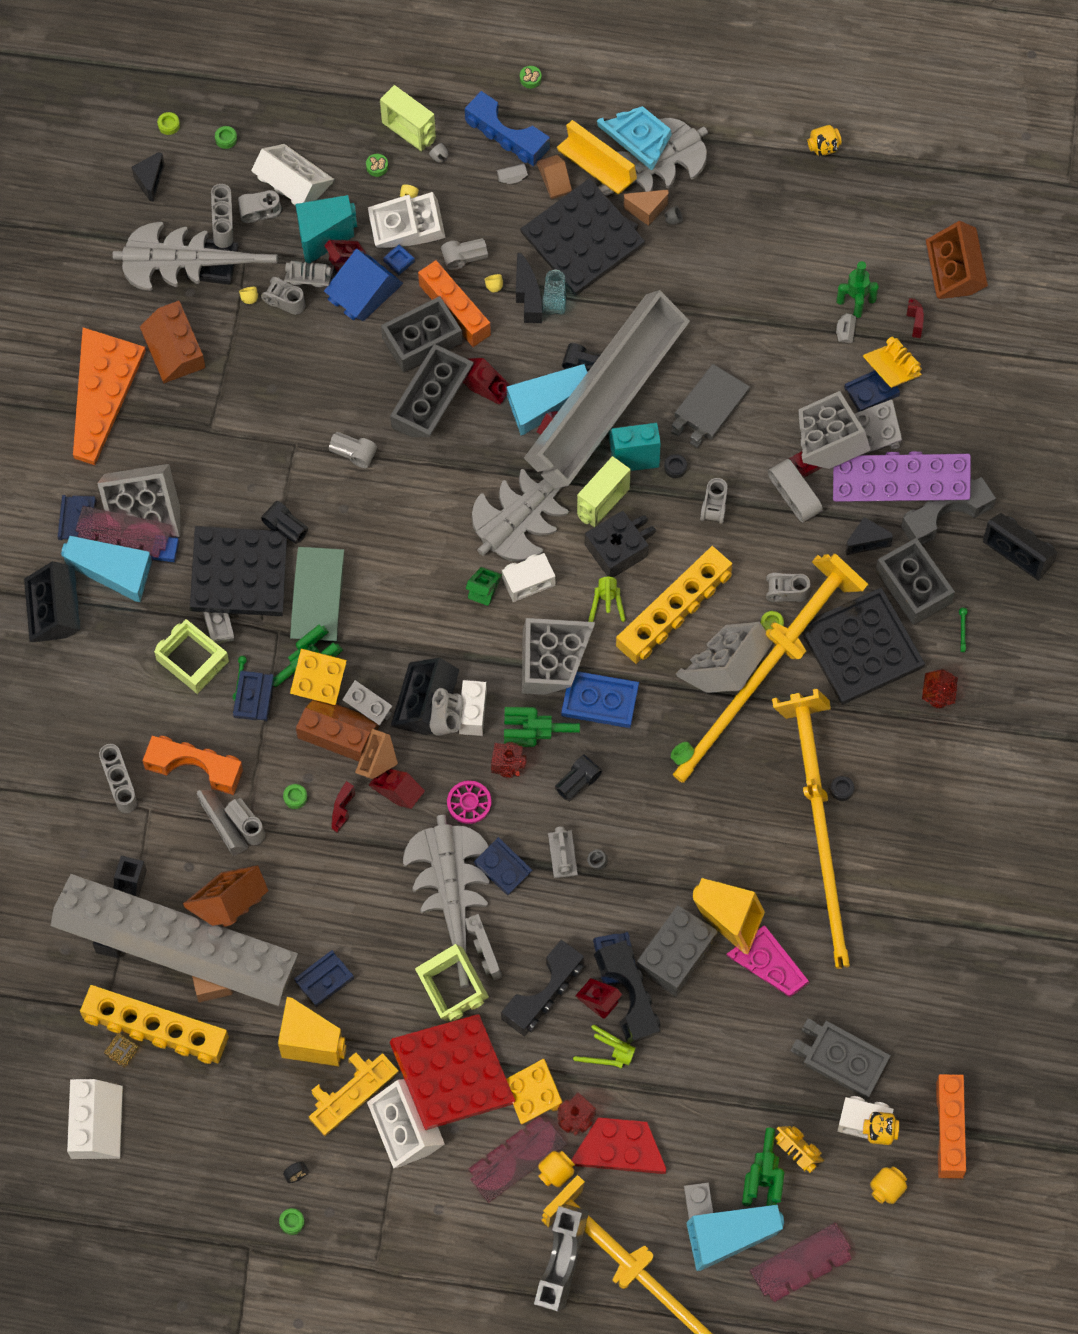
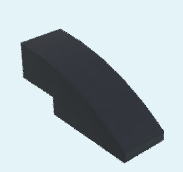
(528, 291)

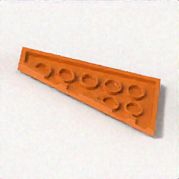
(104, 381)

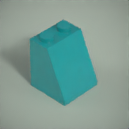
(323, 222)
(636, 446)

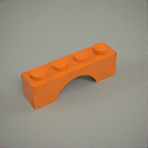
(472, 322)
(165, 755)
(951, 1126)

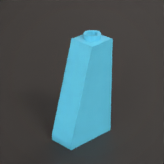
(542, 395)
(109, 564)
(731, 1232)

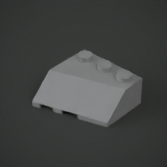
(830, 432)
(143, 494)
(552, 653)
(728, 659)

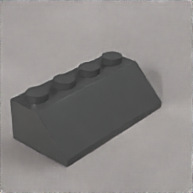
(430, 392)

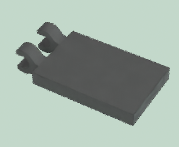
(709, 405)
(842, 1057)

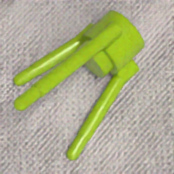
(608, 590)
(622, 1051)

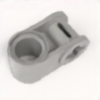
(257, 207)
(280, 295)
(714, 504)
(786, 587)
(446, 713)

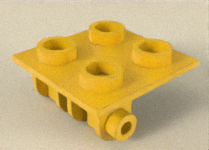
(893, 363)
(318, 676)
(534, 1091)
(793, 1137)

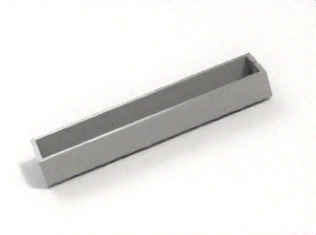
(606, 389)
(174, 939)

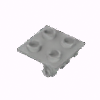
(308, 273)
(880, 426)

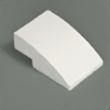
(406, 221)

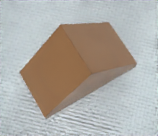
(555, 176)
(646, 205)
(377, 755)
(208, 991)

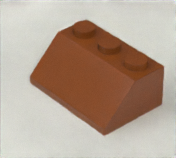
(956, 261)
(172, 342)
(335, 728)
(228, 896)

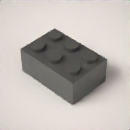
(416, 332)
(915, 581)
(677, 950)

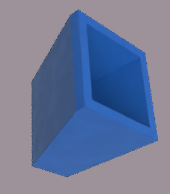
(361, 286)

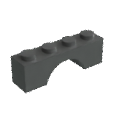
(922, 522)
(568, 1236)

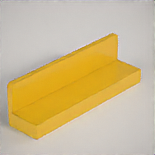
(597, 158)

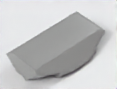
(512, 174)
(846, 328)

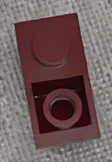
(486, 381)
(398, 787)

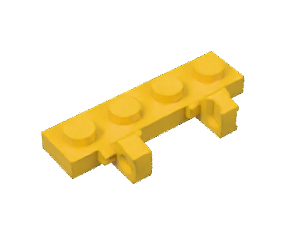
(367, 1081)

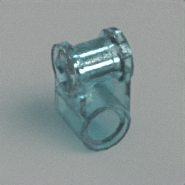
(554, 295)

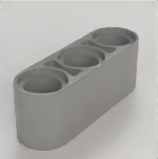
(222, 215)
(795, 490)
(113, 769)

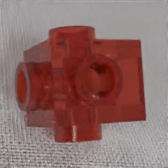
(939, 688)
(508, 759)
(576, 1115)

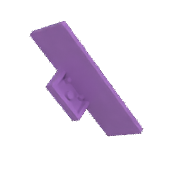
(903, 478)

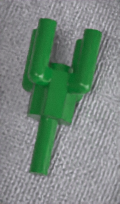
(858, 288)
(307, 642)
(534, 726)
(765, 1174)

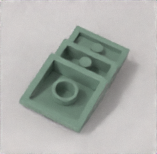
(317, 591)

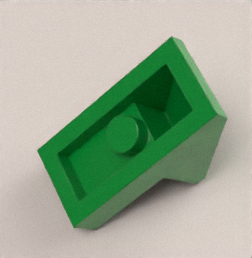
(483, 585)

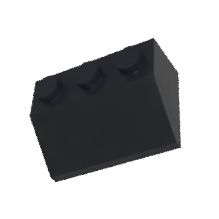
(1019, 545)
(52, 602)
(419, 685)

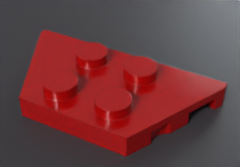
(620, 1146)

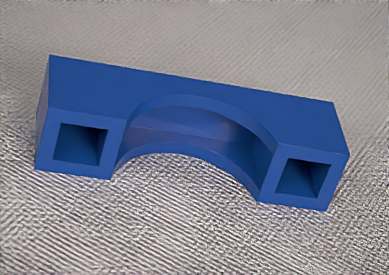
(527, 143)

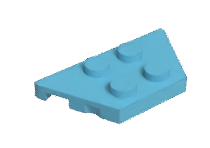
(639, 134)

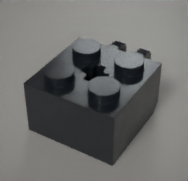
(630, 546)

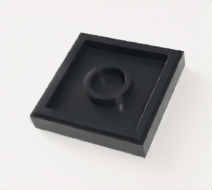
(218, 273)

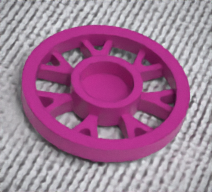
(469, 802)

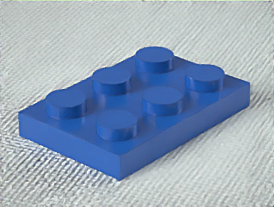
(601, 699)

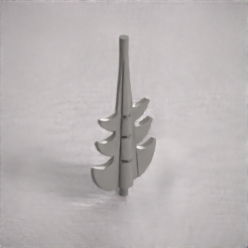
(682, 148)
(145, 255)
(505, 529)
(446, 850)

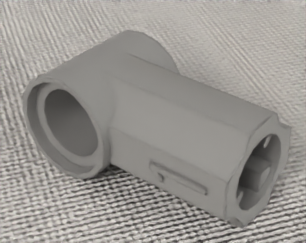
(458, 254)
(358, 451)
(245, 820)

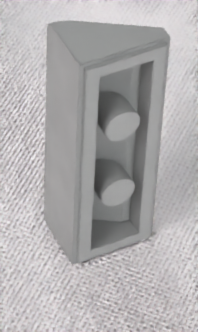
(221, 821)

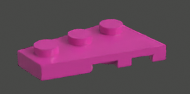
(771, 963)

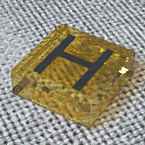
(121, 1050)

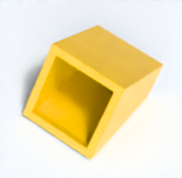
(730, 911)
(309, 1036)

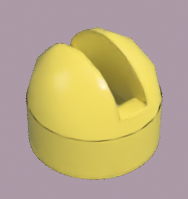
(409, 190)
(494, 282)
(249, 295)

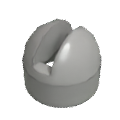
(438, 152)

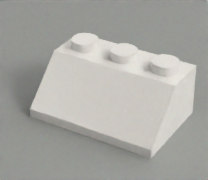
(291, 174)
(94, 1119)
(401, 1126)

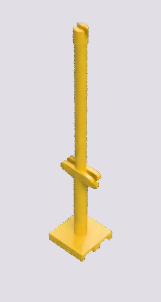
(786, 642)
(802, 708)
(631, 1265)

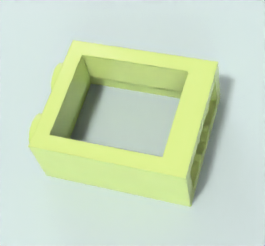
(408, 118)
(603, 492)
(206, 671)
(440, 963)

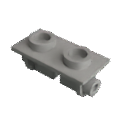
(368, 703)
(562, 853)

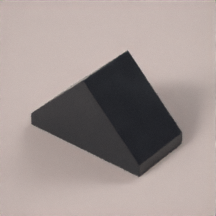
(148, 174)
(868, 537)

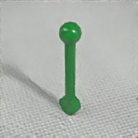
(963, 612)
(242, 660)

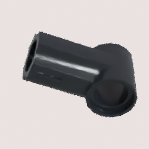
(578, 355)
(280, 518)
(582, 773)

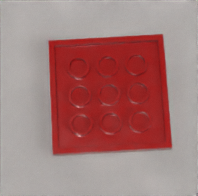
(452, 1071)

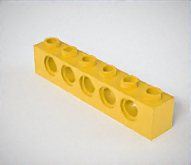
(710, 562)
(100, 999)

